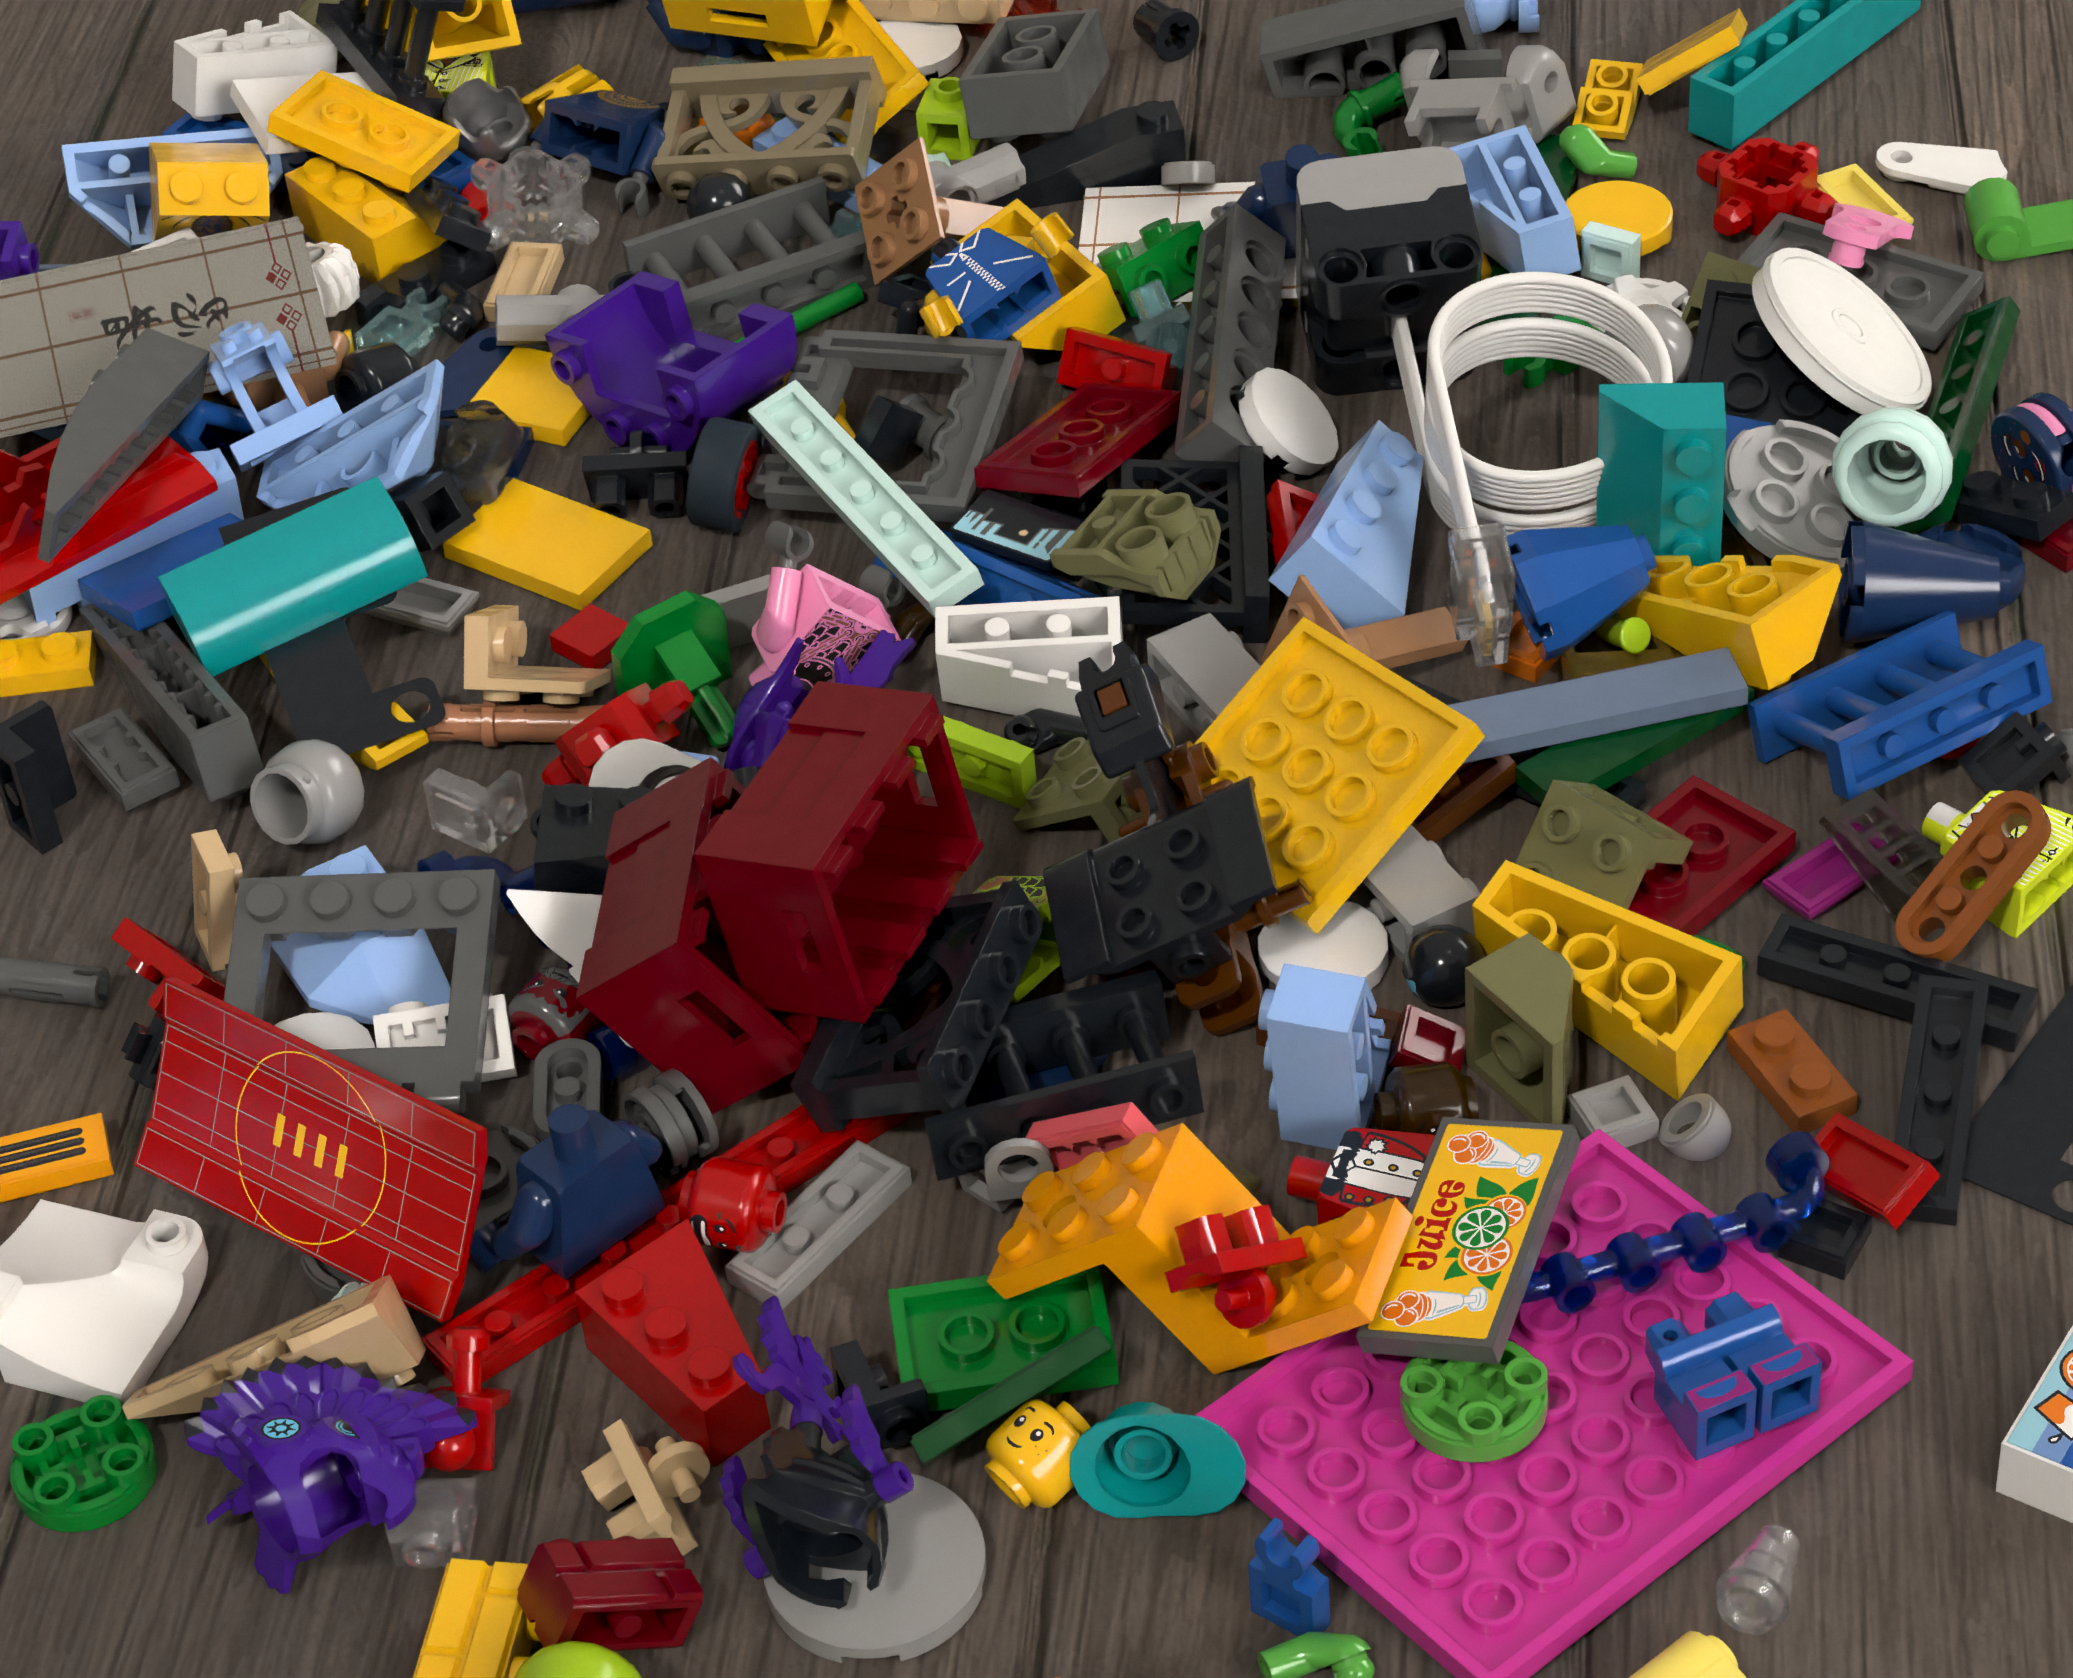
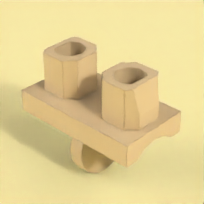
(653, 1481)

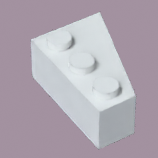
(211, 60)

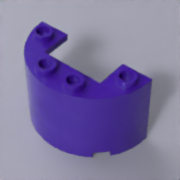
(648, 369)

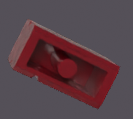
(610, 1593)

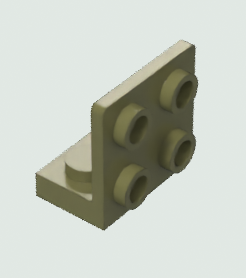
(1075, 790)
(1597, 842)

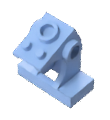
(247, 353)

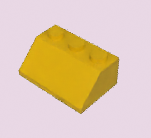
(360, 215)
(1084, 288)

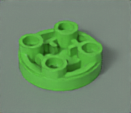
(1475, 1407)

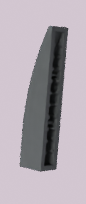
(117, 428)
(180, 704)

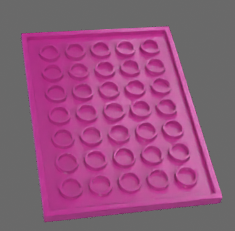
(1535, 1549)

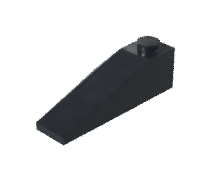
(1108, 152)

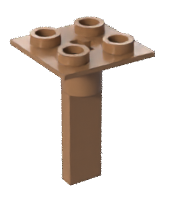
(904, 214)
(1387, 642)

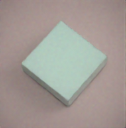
(1609, 252)

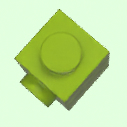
(943, 120)

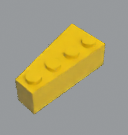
(1637, 983)

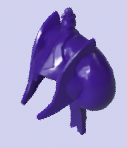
(771, 703)

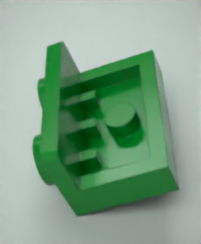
(1162, 253)

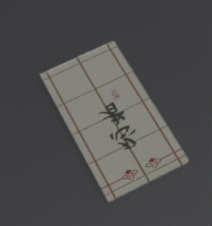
(77, 317)

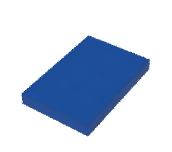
(132, 587)

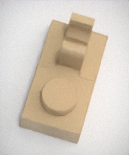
(214, 896)

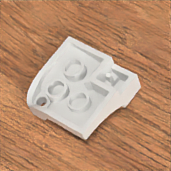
(95, 1298)

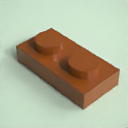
(1791, 1071)

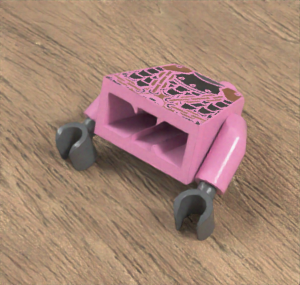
(820, 610)

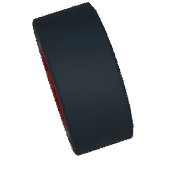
(721, 474)

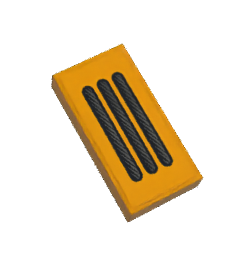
(54, 1157)

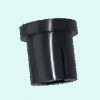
(1167, 29)

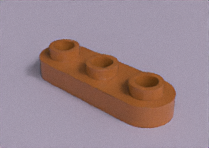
(1979, 852)

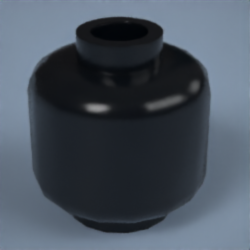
(372, 371)

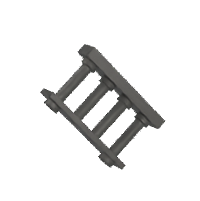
(752, 225)

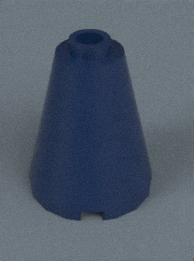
(1906, 578)

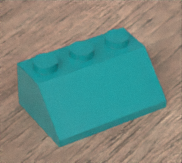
(1664, 465)

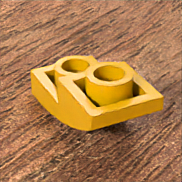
(1609, 98)

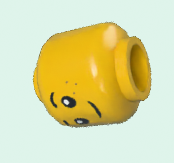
(1034, 1453)

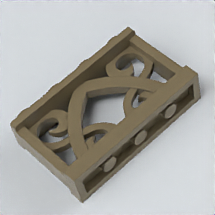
(756, 89)

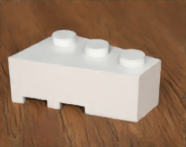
(1023, 652)

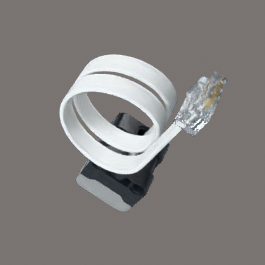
(1396, 304)

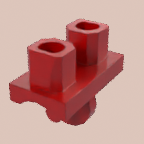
(1235, 1257)

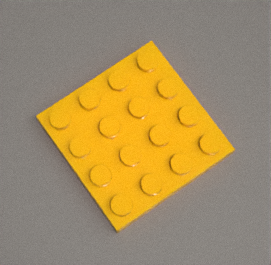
(1336, 760)

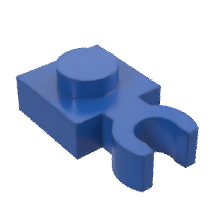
(1287, 1584)

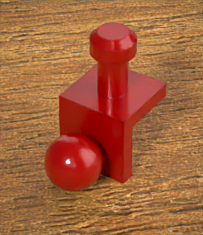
(475, 1447)

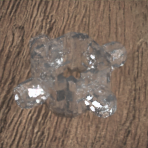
(535, 175)

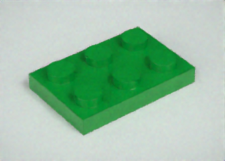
(969, 1338)

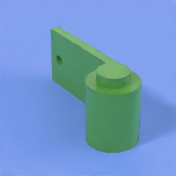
(2008, 231)

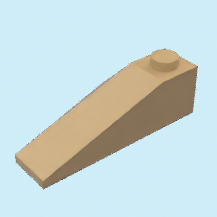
(355, 1328)

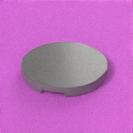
(1784, 491)
(924, 1594)

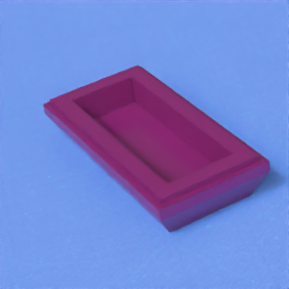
(1818, 879)

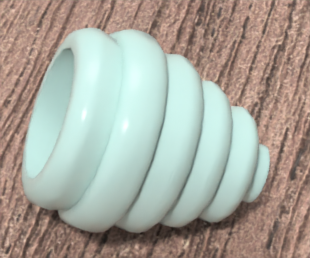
(1887, 482)

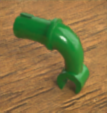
(1357, 112)

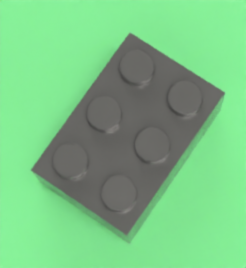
(1034, 75)

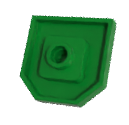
(682, 642)

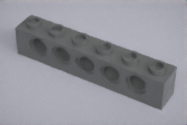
(1228, 332)

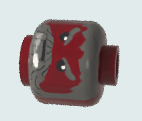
(548, 1012)

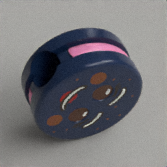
(2036, 441)

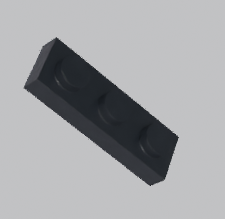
(448, 213)

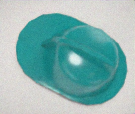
(1156, 1464)

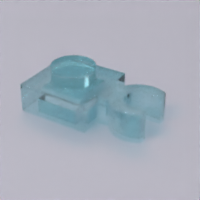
(406, 327)

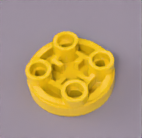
(1627, 207)

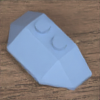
(114, 179)
(382, 437)
(361, 972)

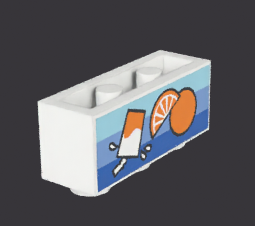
(2039, 1445)

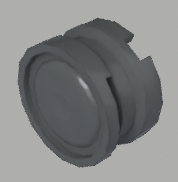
(675, 1116)

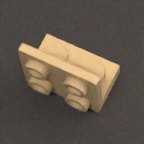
(491, 654)

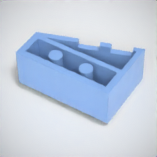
(1518, 204)
(1322, 1054)

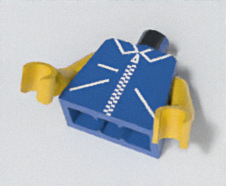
(992, 281)

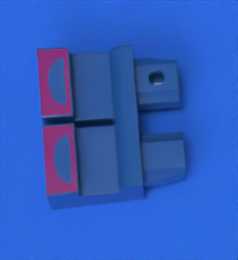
(1730, 1375)

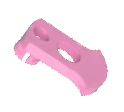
(1858, 229)

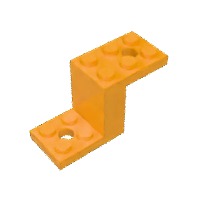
(1124, 1214)

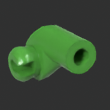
(1593, 156)
(1314, 1652)

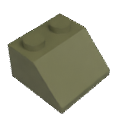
(1522, 1026)

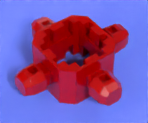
(1761, 182)
(630, 716)

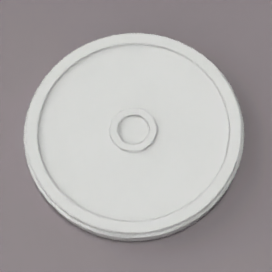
(1840, 332)

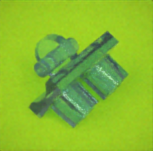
(1159, 321)

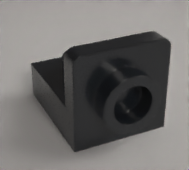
(2015, 756)
(894, 1410)

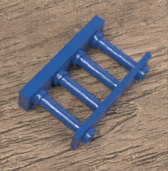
(1899, 703)

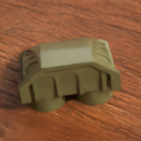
(1143, 543)

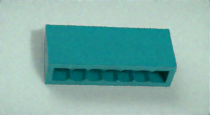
(293, 576)

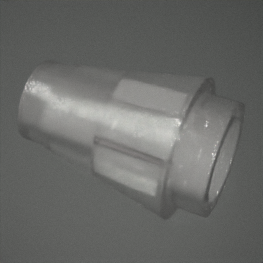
(1759, 1582)

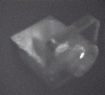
(476, 813)
(438, 1525)

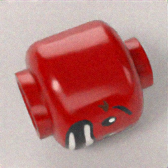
(732, 1204)

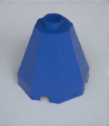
(1576, 580)

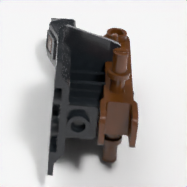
(1182, 875)

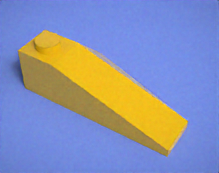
(1761, 613)

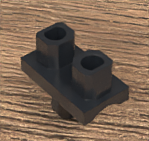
(638, 474)

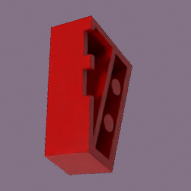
(674, 1342)

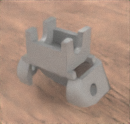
(1471, 108)

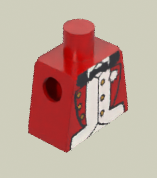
(1364, 1171)

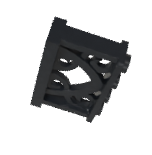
(983, 949)

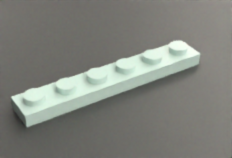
(866, 498)

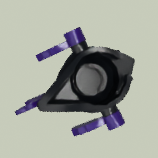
(812, 1502)

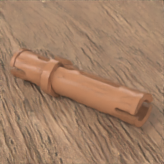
(507, 722)

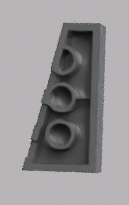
(1361, 43)

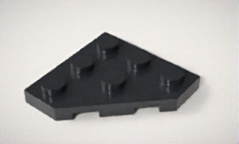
(1755, 371)

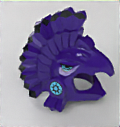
(320, 1453)

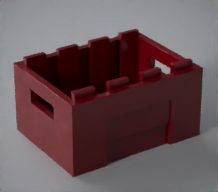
(836, 853)
(661, 958)

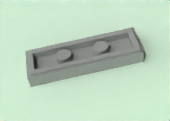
(821, 1224)

